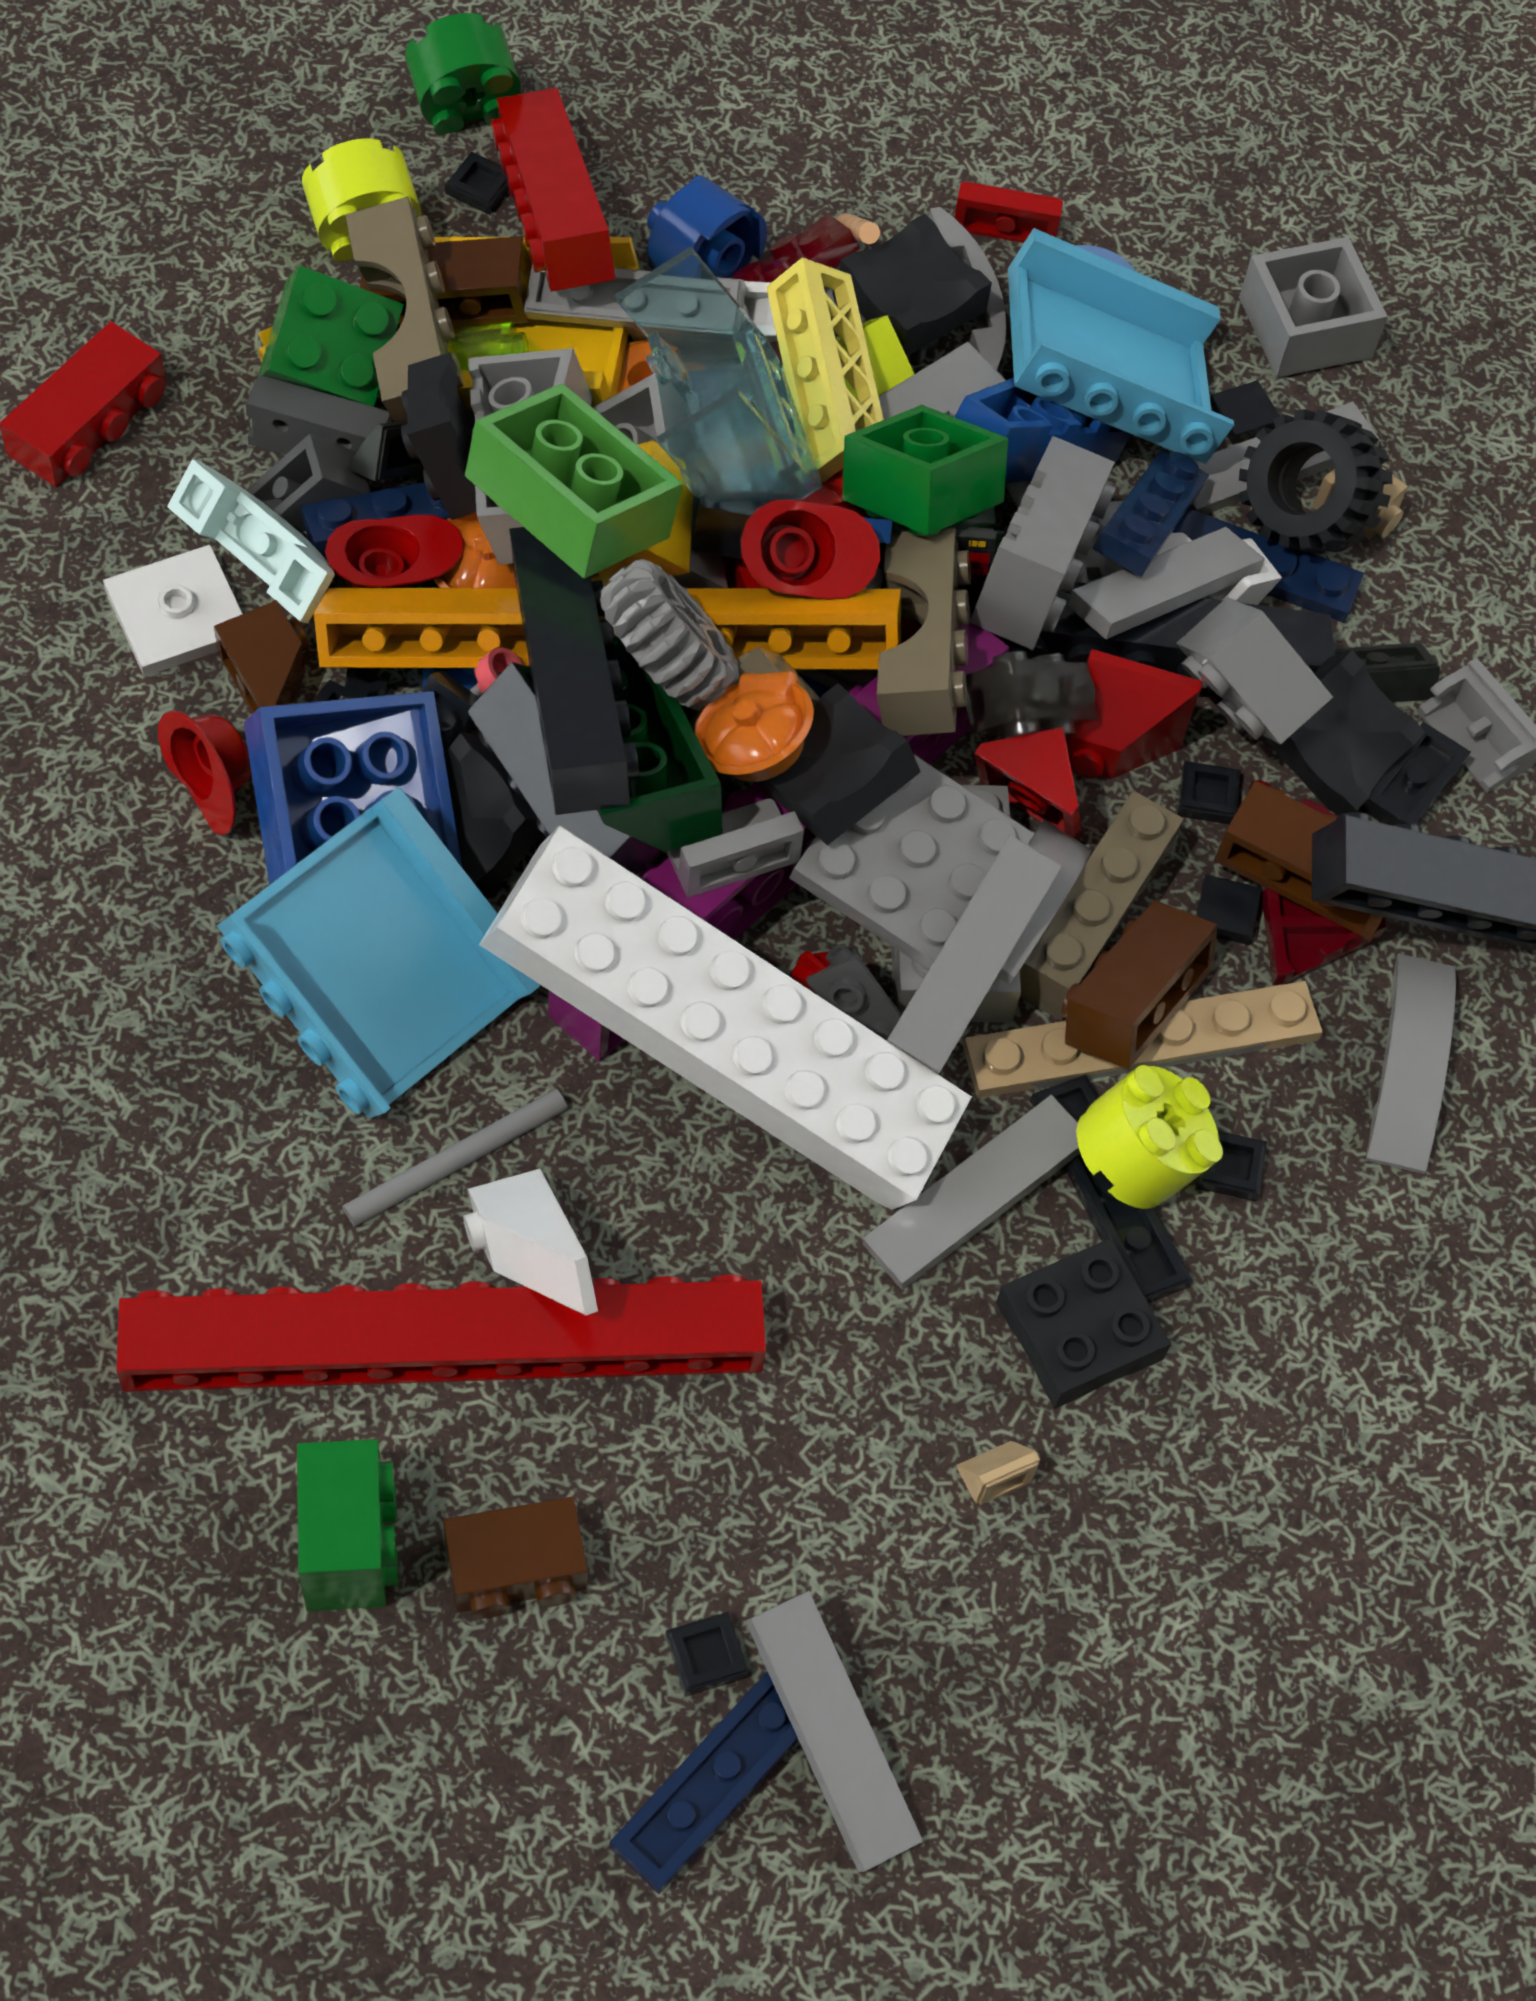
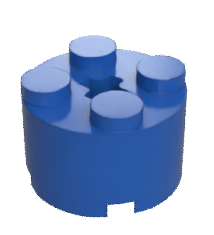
(711, 222)

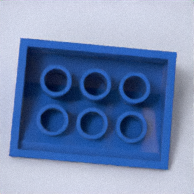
(335, 760)

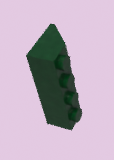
(677, 787)

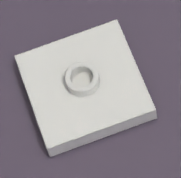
(172, 608)

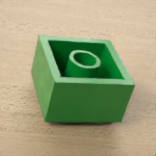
(329, 336)
(924, 470)
(342, 1536)

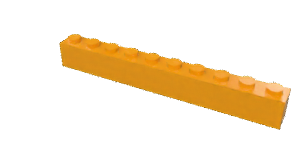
(466, 623)

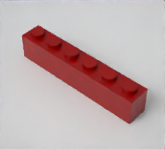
(552, 190)

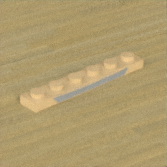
(1197, 1032)

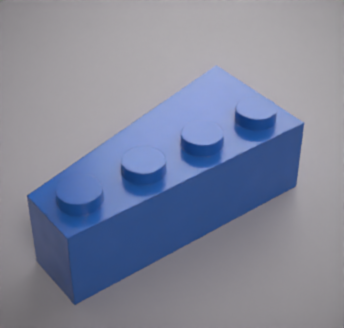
(1032, 422)

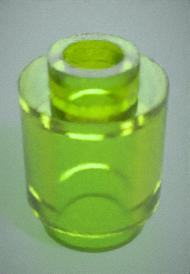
(487, 341)

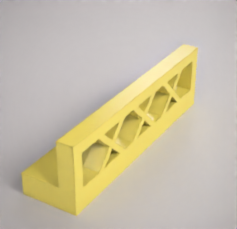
(818, 363)

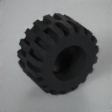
(1275, 471)

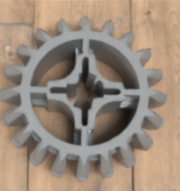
(669, 634)

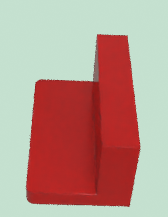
(1006, 212)

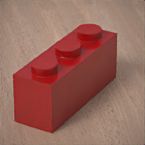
(84, 405)

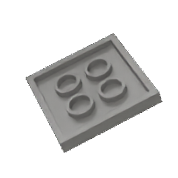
(911, 862)

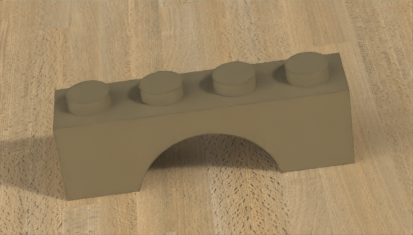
(393, 256)
(921, 677)
(1098, 901)

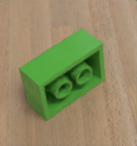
(573, 480)

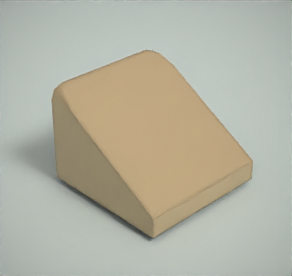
(999, 1471)

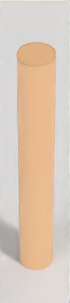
(861, 229)

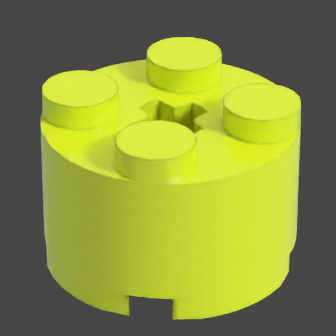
(350, 180)
(1149, 1135)

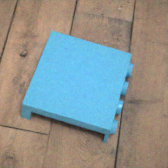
(1113, 345)
(376, 954)

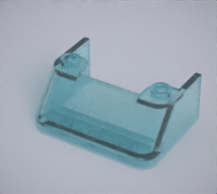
(740, 413)

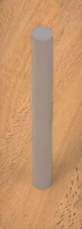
(454, 1157)

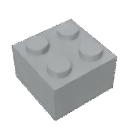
(1312, 306)
(1253, 671)

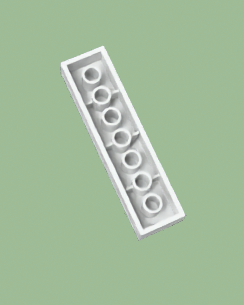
(726, 1020)

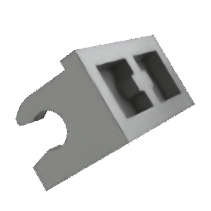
(1486, 721)

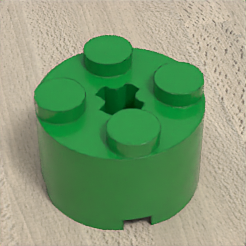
(461, 71)

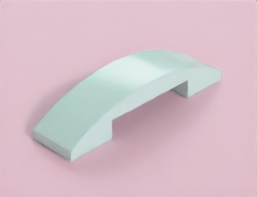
(254, 535)

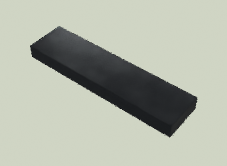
(1134, 1231)

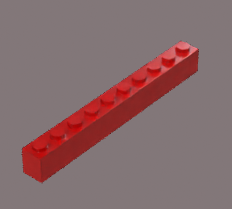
(437, 1335)

